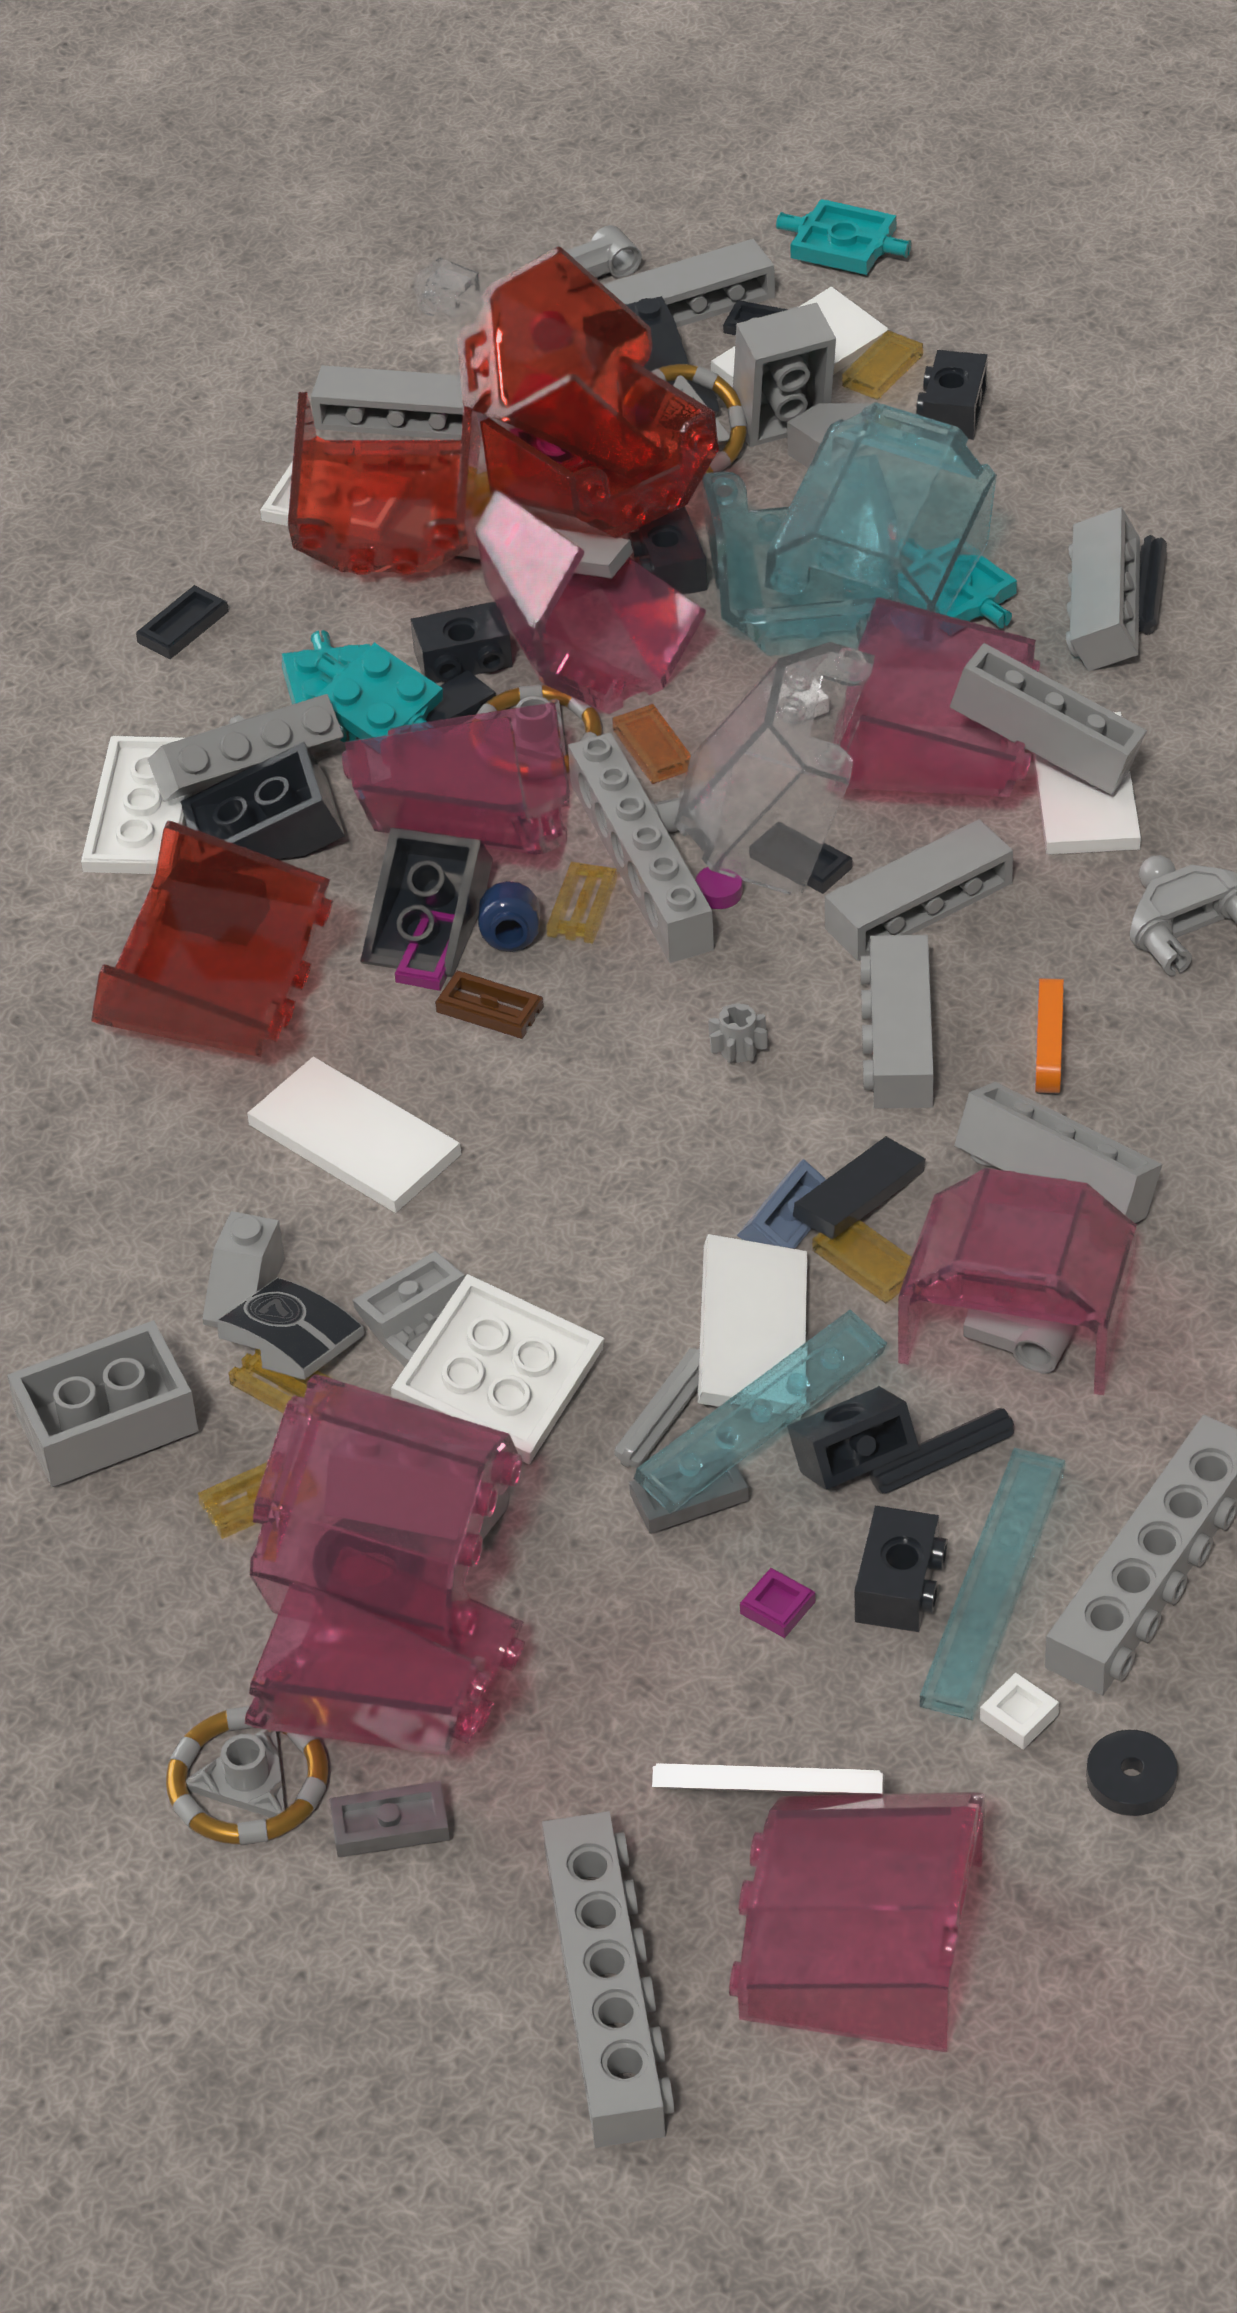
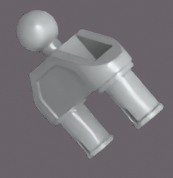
(1177, 905)

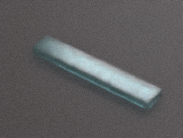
(759, 1411)
(992, 1584)

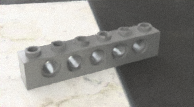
(641, 848)
(1148, 1561)
(617, 2107)

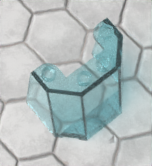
(888, 507)
(778, 623)

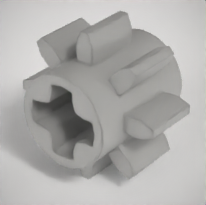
(738, 1033)

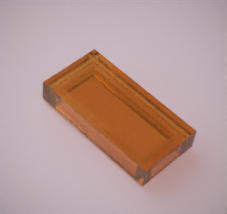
(652, 743)

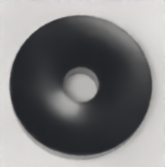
(1126, 1793)

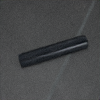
(1150, 584)
(944, 1450)

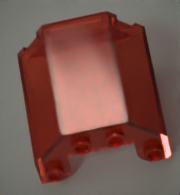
(548, 363)
(596, 498)
(382, 500)
(215, 946)

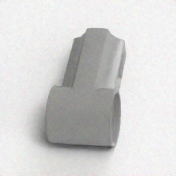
(608, 253)
(1032, 1341)

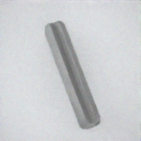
(660, 1412)

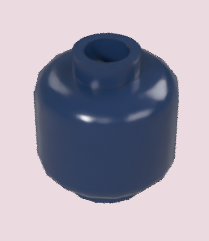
(509, 916)

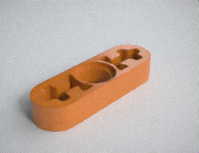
(1049, 1035)

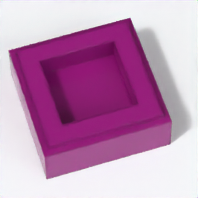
(777, 1602)

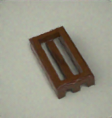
(485, 1009)

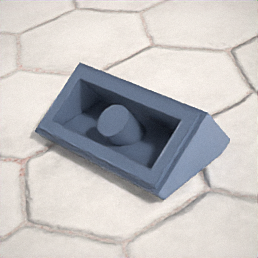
(774, 1219)

